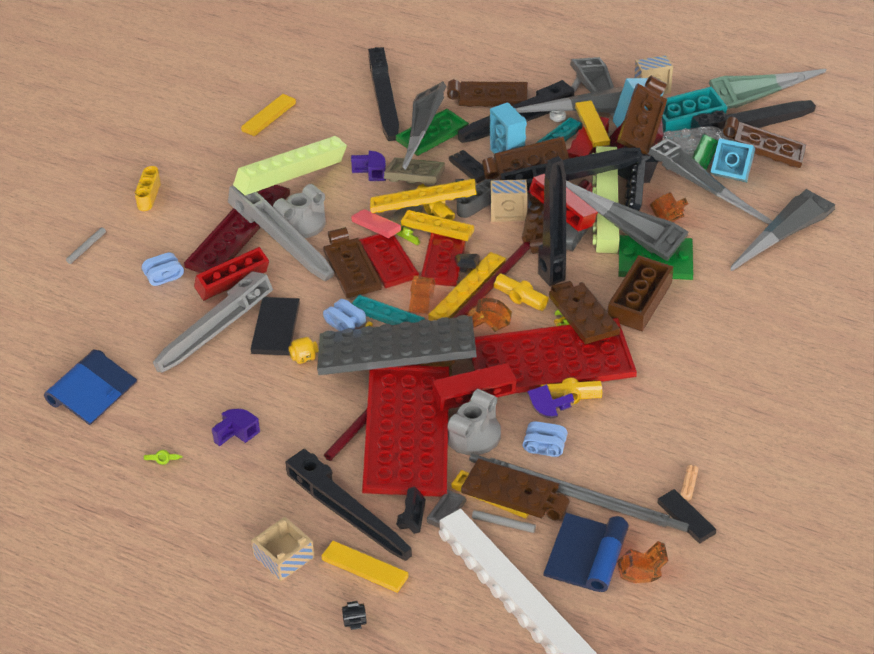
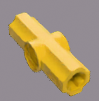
(438, 209)
(521, 292)
(579, 390)

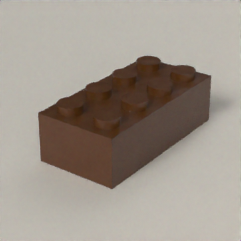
(640, 293)

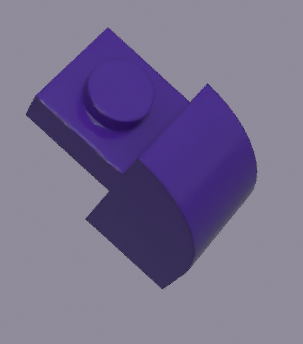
(373, 164)
(545, 406)
(237, 423)

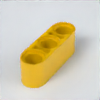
(147, 188)

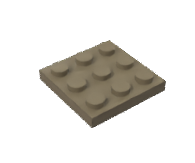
(417, 171)

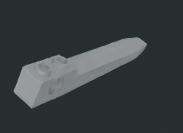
(257, 209)
(239, 301)

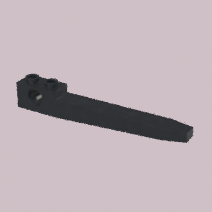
(383, 92)
(757, 117)
(481, 128)
(581, 166)
(553, 250)
(317, 481)

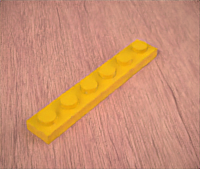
(423, 196)
(467, 287)

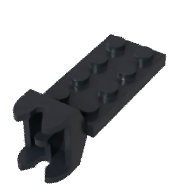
(636, 176)

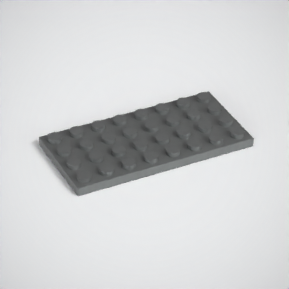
(396, 345)

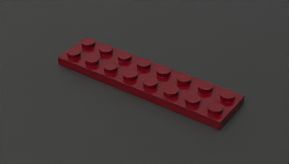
(230, 235)

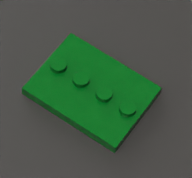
(681, 259)

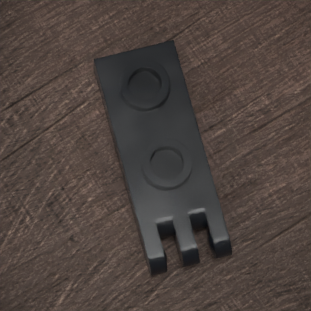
(468, 165)

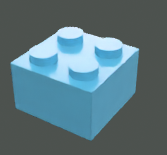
(733, 160)

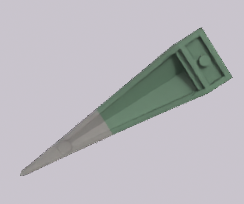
(741, 90)

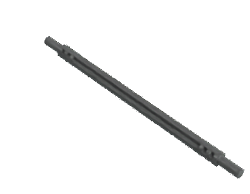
(598, 498)

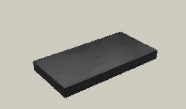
(275, 326)

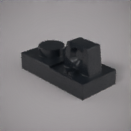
(413, 512)

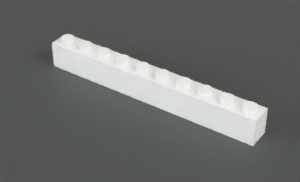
(511, 586)

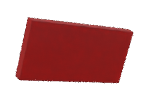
(389, 260)
(440, 261)

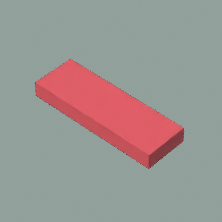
(376, 223)

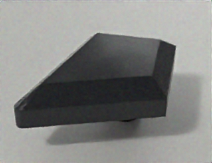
(466, 261)

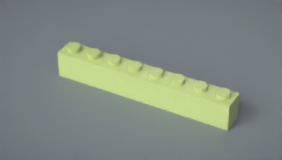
(289, 165)
(605, 185)

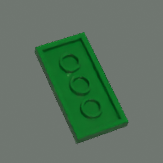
(442, 127)

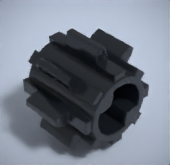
(354, 615)

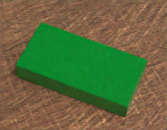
(705, 151)

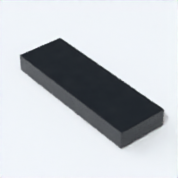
(683, 511)

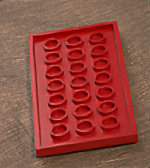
(554, 355)
(405, 432)

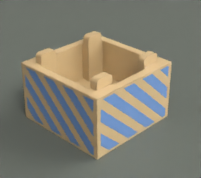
(656, 66)
(508, 200)
(282, 548)

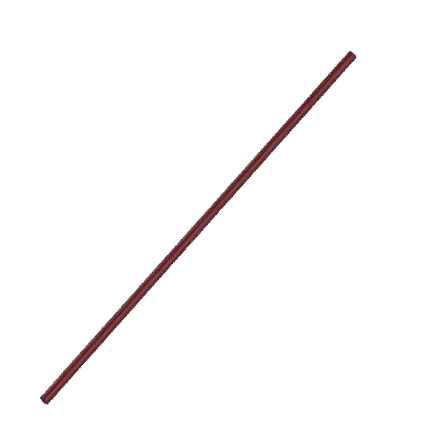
(358, 424)

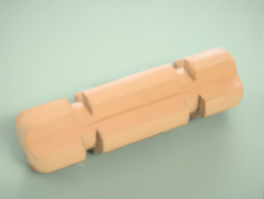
(689, 482)

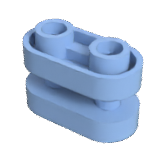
(162, 269)
(344, 315)
(545, 439)

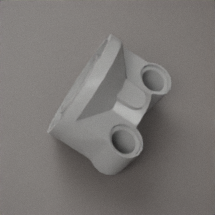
(304, 211)
(475, 425)

